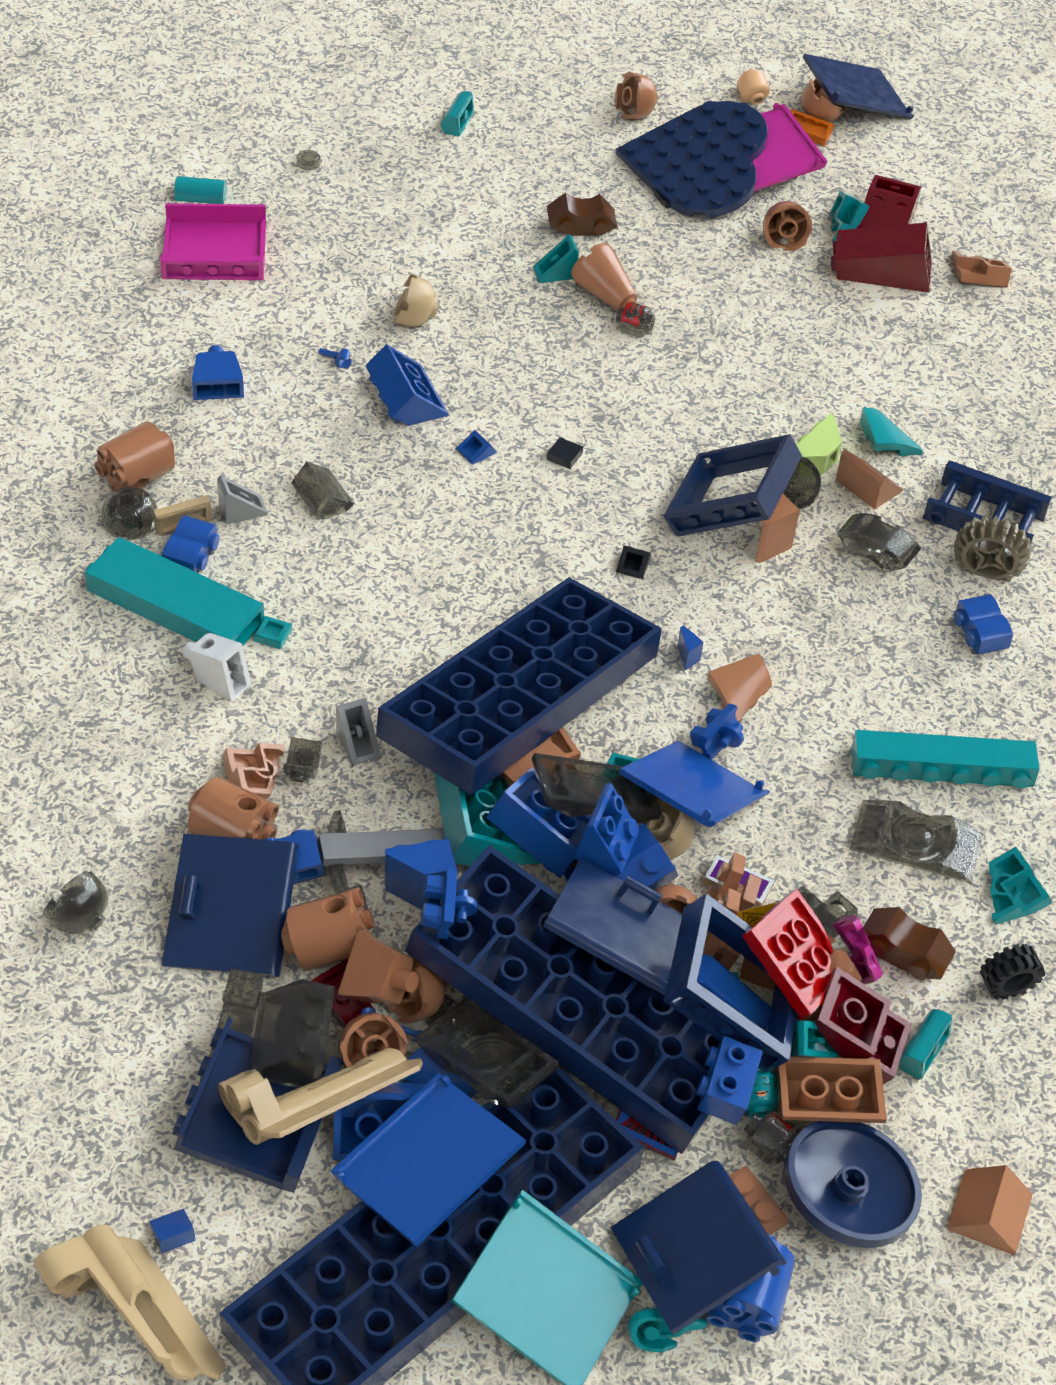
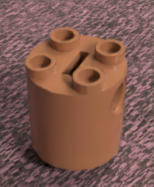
(136, 457)
(230, 811)
(326, 928)

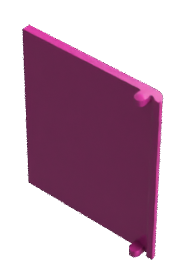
(787, 150)

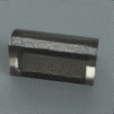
(321, 491)

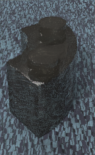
(883, 544)

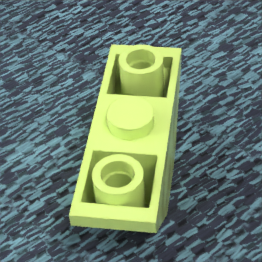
(822, 444)

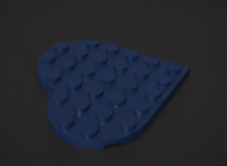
(701, 157)

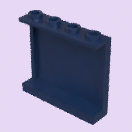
(216, 1137)

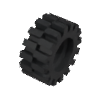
(1012, 971)

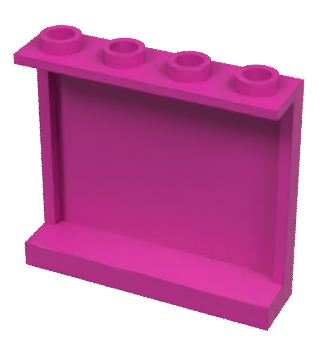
(214, 242)

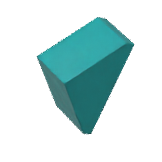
(558, 262)
(810, 1042)

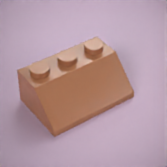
(831, 1090)

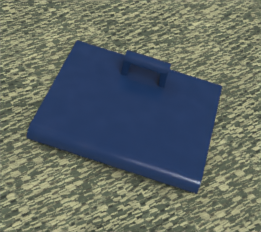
(857, 86)
(230, 904)
(618, 923)
(696, 1245)

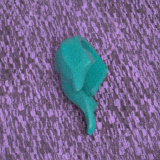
(652, 1334)

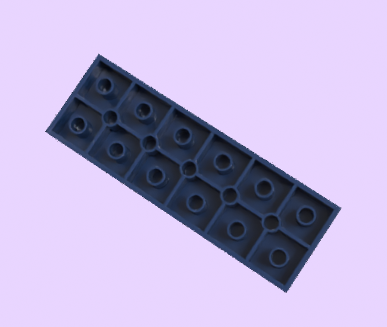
(371, 1301)

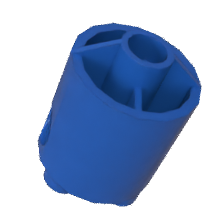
(759, 1306)

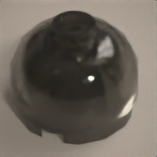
(804, 485)
(129, 513)
(79, 905)

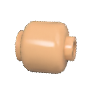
(753, 87)

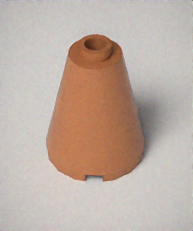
(604, 276)

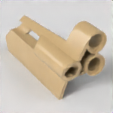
(266, 1117)
(129, 1279)

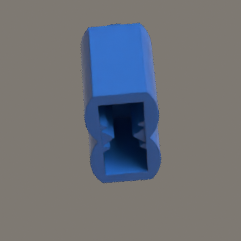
(192, 543)
(983, 624)

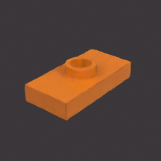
(816, 129)

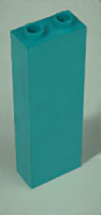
(172, 594)

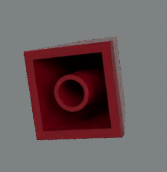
(885, 256)

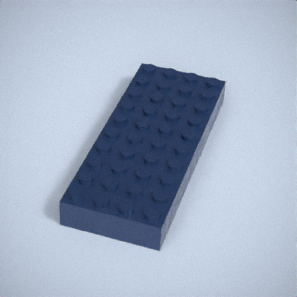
(517, 685)
(570, 1002)

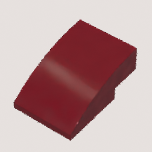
(860, 1023)

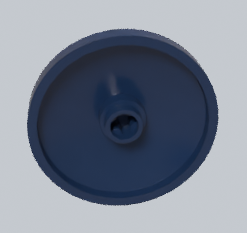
(852, 1183)

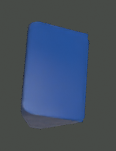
(476, 448)
(689, 647)
(173, 1230)

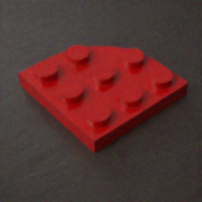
(794, 952)

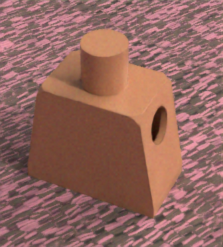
(377, 972)

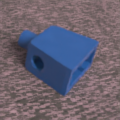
(217, 375)

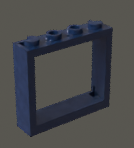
(690, 515)
(705, 1007)

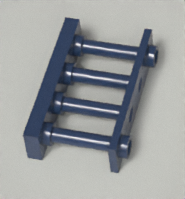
(987, 488)

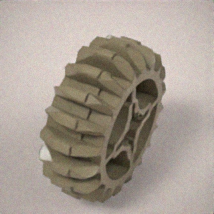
(992, 548)

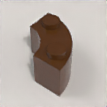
(581, 216)
(908, 944)

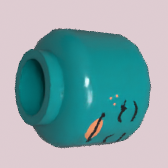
(764, 1094)

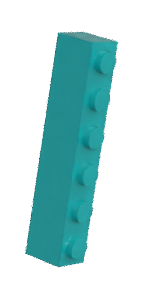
(944, 758)

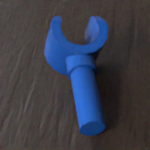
(340, 357)

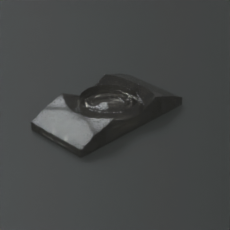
(576, 785)
(916, 839)
(486, 1054)

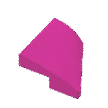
(861, 952)

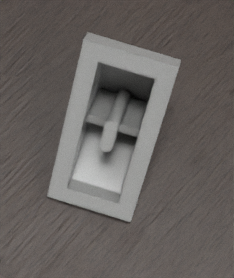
(238, 502)
(357, 731)

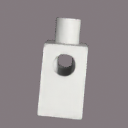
(219, 665)

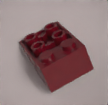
(890, 202)

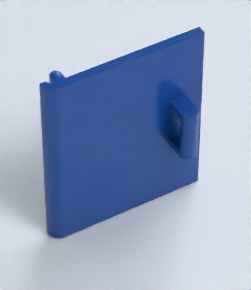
(693, 783)
(427, 1158)

